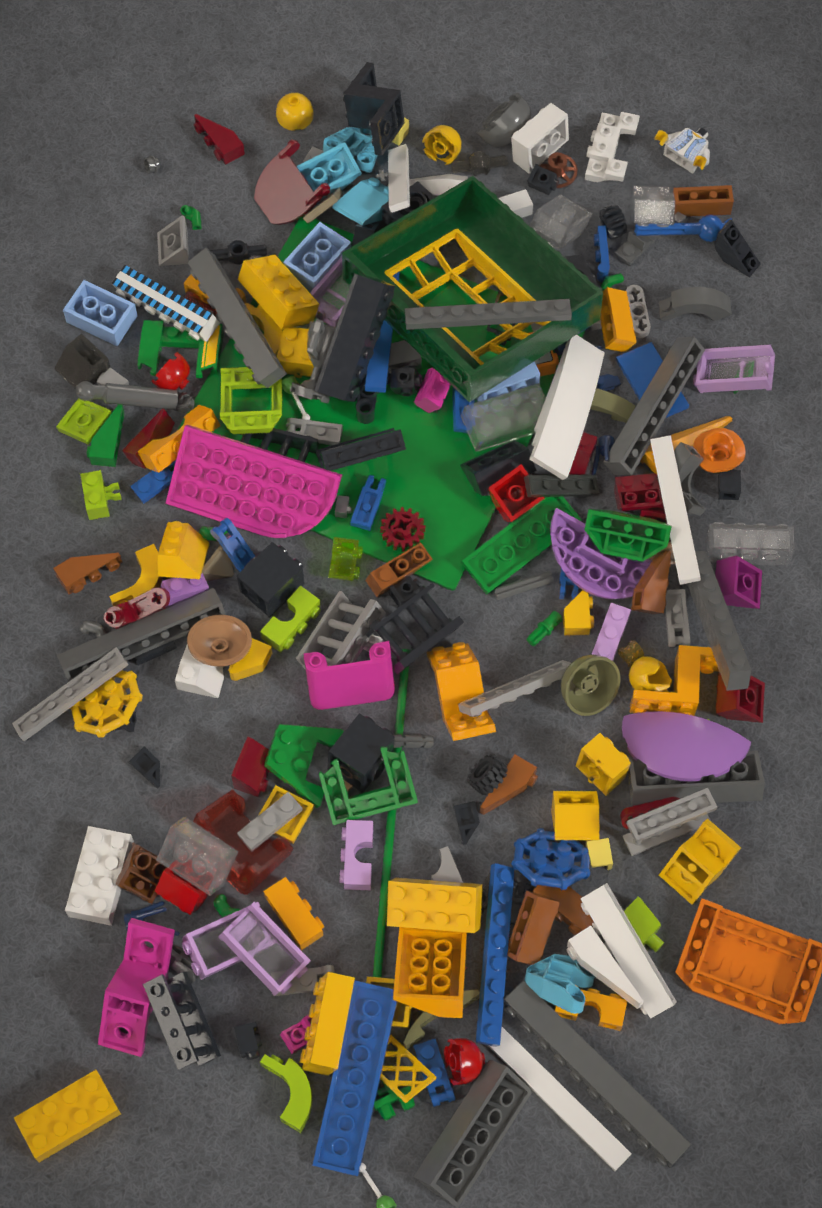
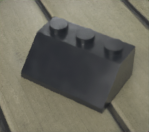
(495, 464)

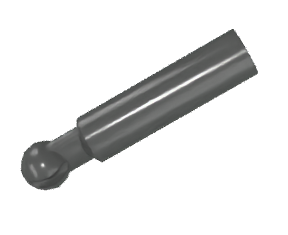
(128, 395)

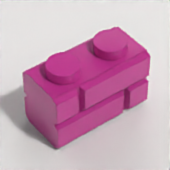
(432, 391)

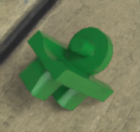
(384, 1106)

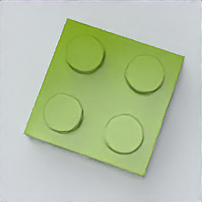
(83, 420)

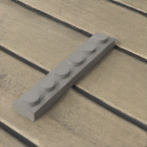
(513, 689)
(70, 694)

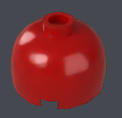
(173, 374)
(464, 1057)

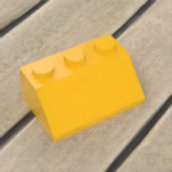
(182, 552)

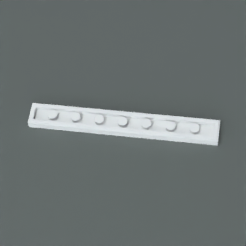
(675, 510)
(561, 1101)

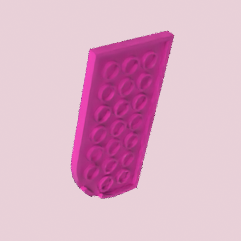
(249, 485)

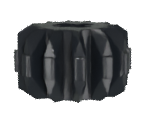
(613, 220)

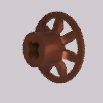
(558, 164)

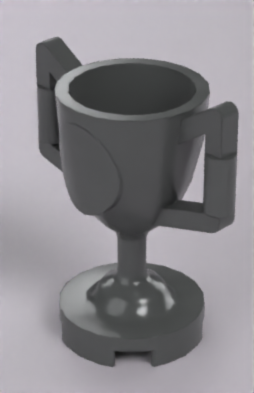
(317, 347)

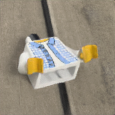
(686, 148)

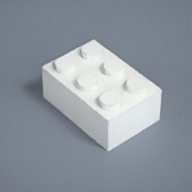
(540, 137)

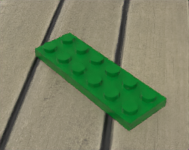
(515, 544)

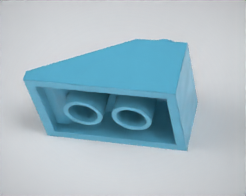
(331, 167)
(364, 202)

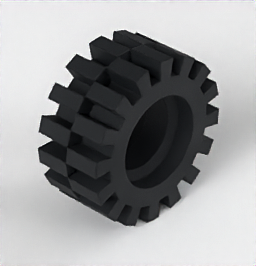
(487, 774)

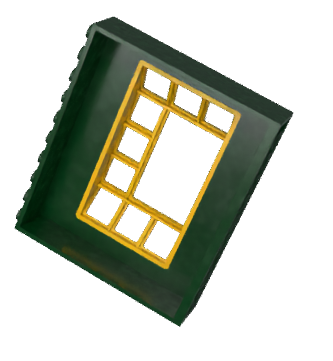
(505, 253)

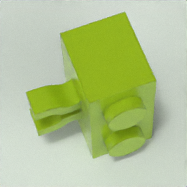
(97, 494)

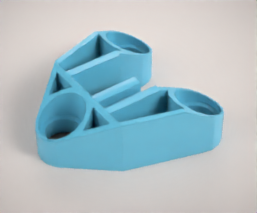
(358, 144)
(557, 981)

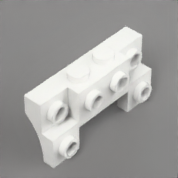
(605, 140)

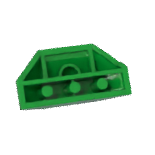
(626, 534)

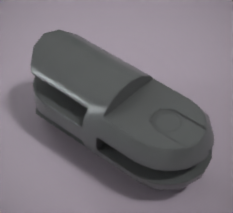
(181, 962)

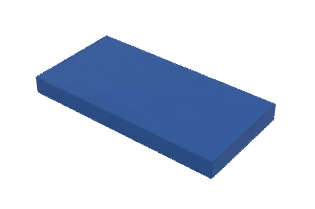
(640, 368)

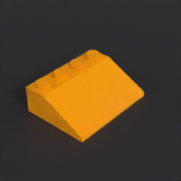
(431, 971)

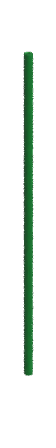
(389, 836)

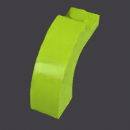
(300, 1102)

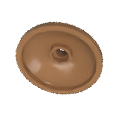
(219, 640)

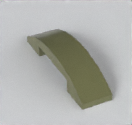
(613, 405)
(416, 1033)

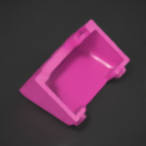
(350, 682)

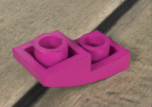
(295, 1035)

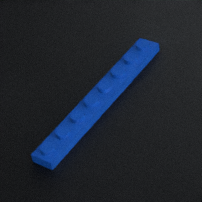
(495, 955)

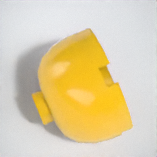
(294, 111)
(442, 139)

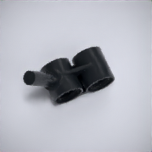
(367, 402)

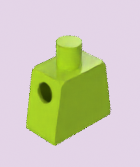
(644, 924)

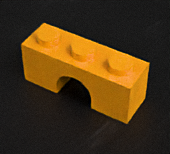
(610, 1008)

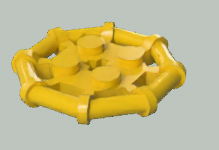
(110, 715)

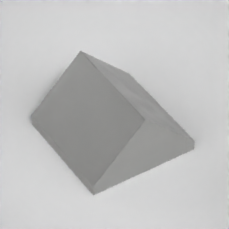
(173, 243)

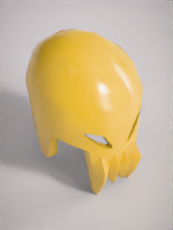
(649, 675)

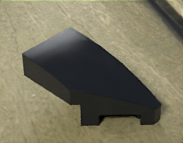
(147, 766)
(467, 820)

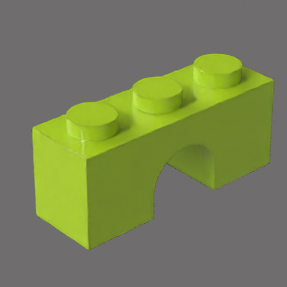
(281, 634)

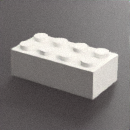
(94, 886)

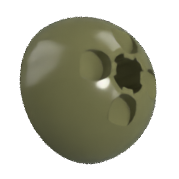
(590, 684)

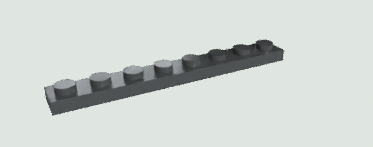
(488, 314)

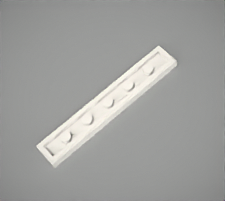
(398, 178)

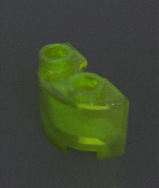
(345, 558)

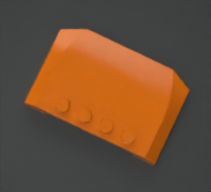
(750, 965)

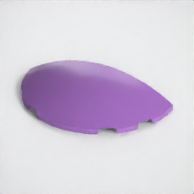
(589, 568)
(682, 745)

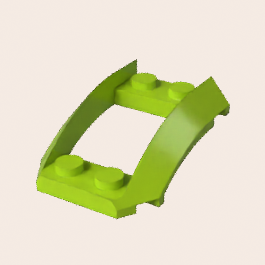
(251, 420)

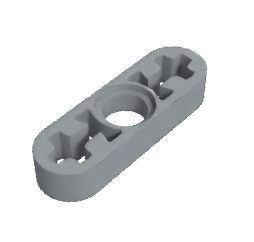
(641, 304)

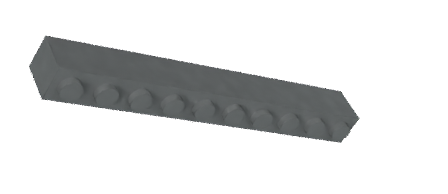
(596, 1074)

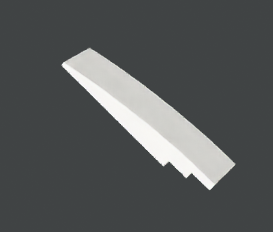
(567, 407)

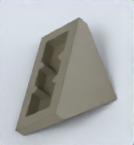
(218, 566)

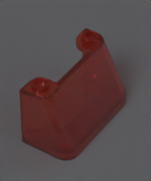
(224, 820)

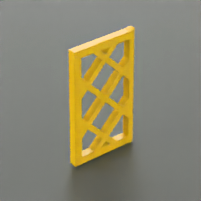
(417, 1067)

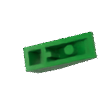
(106, 441)

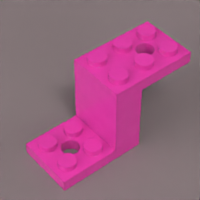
(125, 997)

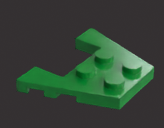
(292, 754)

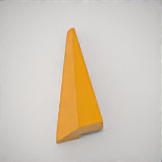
(687, 436)

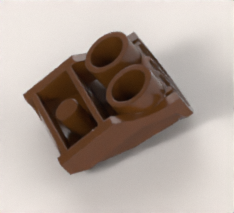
(139, 871)

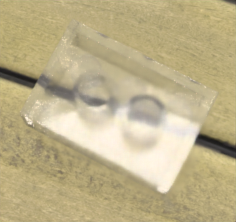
(653, 205)
(560, 221)
(197, 855)

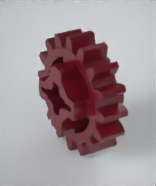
(402, 537)

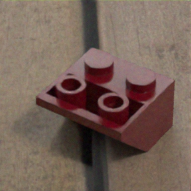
(637, 492)

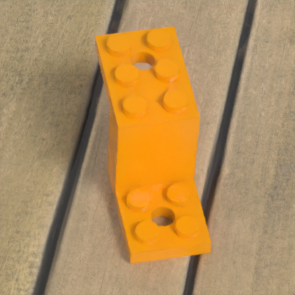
(687, 669)
(457, 681)

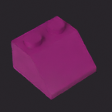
(739, 582)

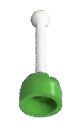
(286, 385)
(383, 1201)

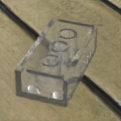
(503, 417)
(753, 543)

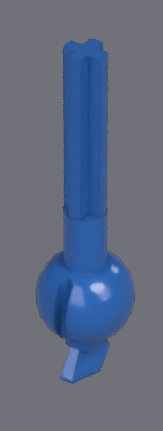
(706, 228)

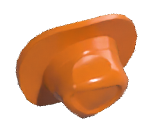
(720, 450)

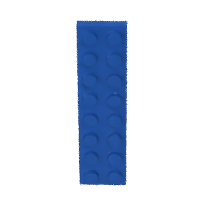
(356, 1079)

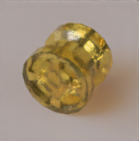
(631, 652)

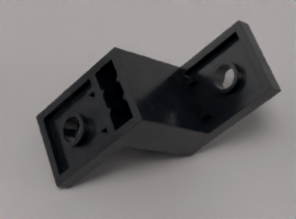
(374, 108)

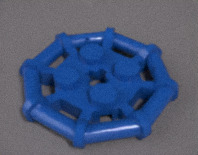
(549, 872)

